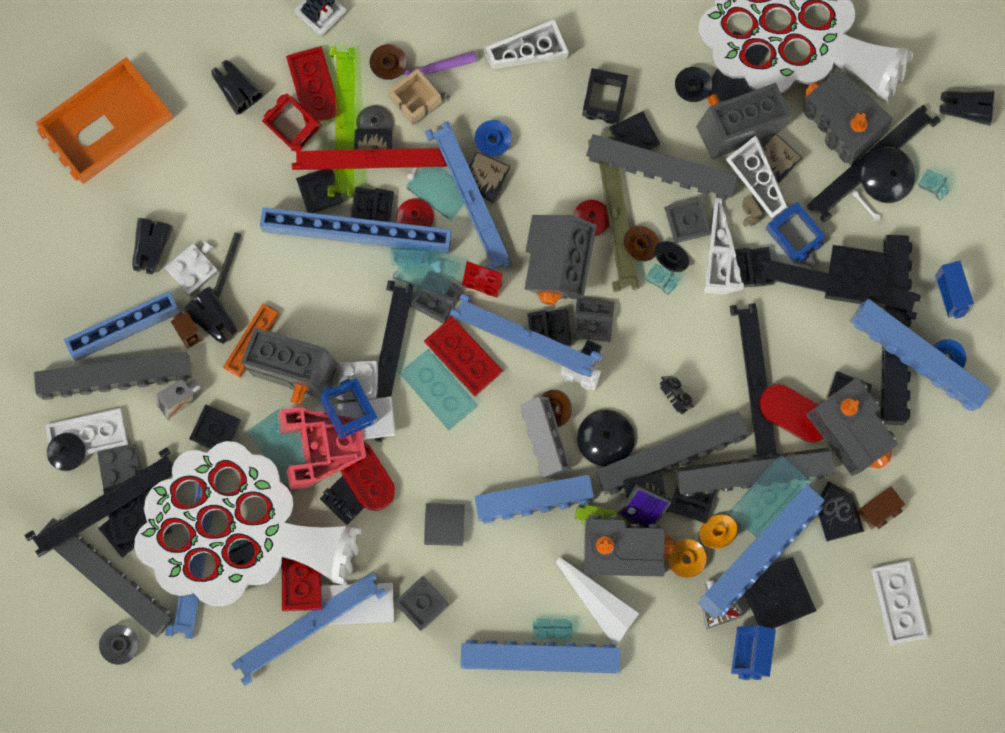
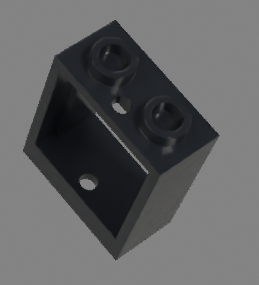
(606, 78)

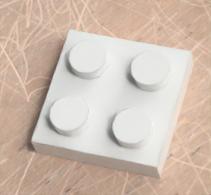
(191, 269)
(366, 374)

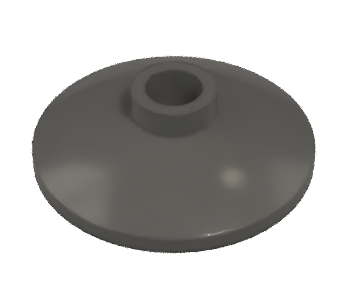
(384, 118)
(110, 639)

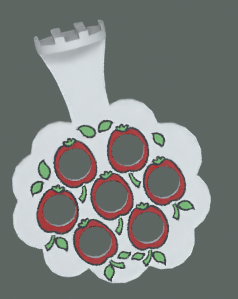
(872, 64)
(323, 549)

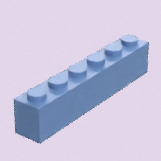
(121, 326)
(534, 498)

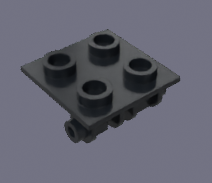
(673, 385)
(342, 501)

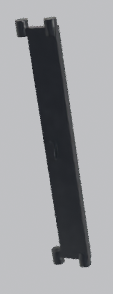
(851, 177)
(817, 281)
(393, 339)
(755, 377)
(102, 505)

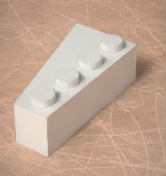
(529, 47)
(756, 173)

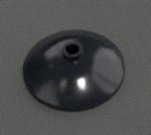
(877, 179)
(602, 450)

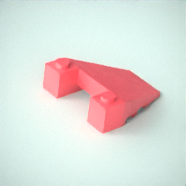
(321, 446)

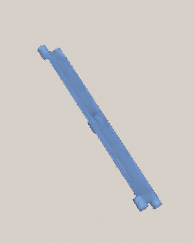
(471, 196)
(525, 337)
(188, 604)
(307, 626)

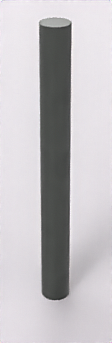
(227, 263)

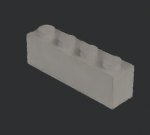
(545, 437)

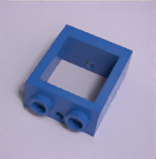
(783, 218)
(954, 289)
(356, 425)
(762, 652)

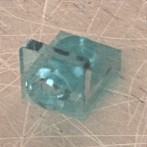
(935, 183)
(662, 278)

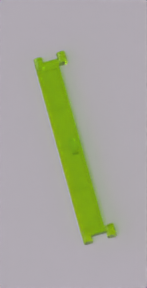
(344, 117)

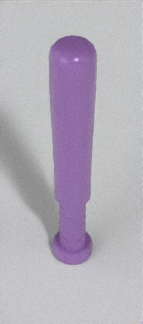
(456, 61)

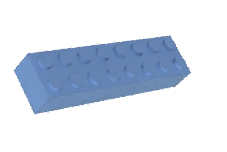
(757, 556)

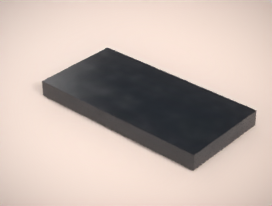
(728, 87)

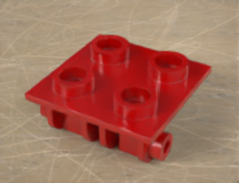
(482, 279)

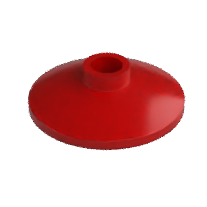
(600, 211)
(425, 213)

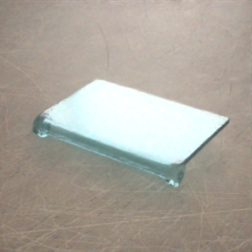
(437, 190)
(435, 278)

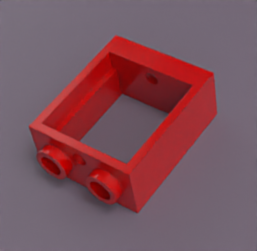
(305, 134)

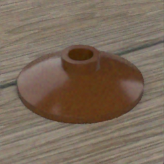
(385, 54)
(645, 238)
(559, 399)

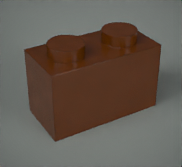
(186, 329)
(882, 507)

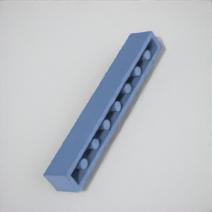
(920, 355)
(540, 658)

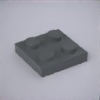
(687, 220)
(118, 464)
(421, 603)

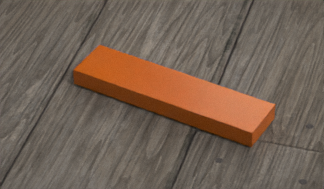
(263, 320)

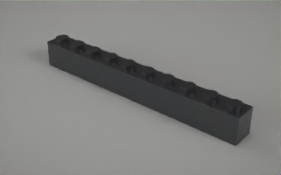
(894, 372)

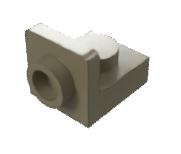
(750, 208)

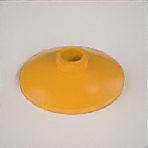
(718, 525)
(697, 557)

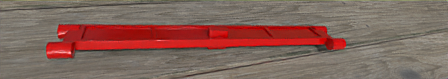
(367, 158)

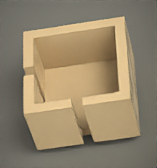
(415, 96)

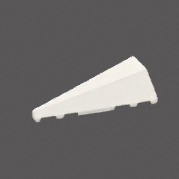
(722, 268)
(609, 611)

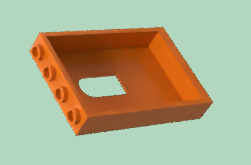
(124, 101)

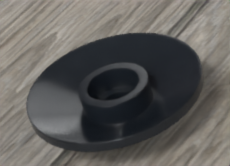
(693, 76)
(671, 256)
(72, 458)

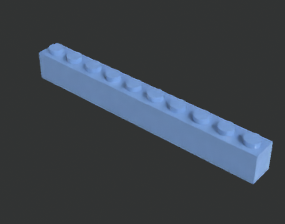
(355, 230)

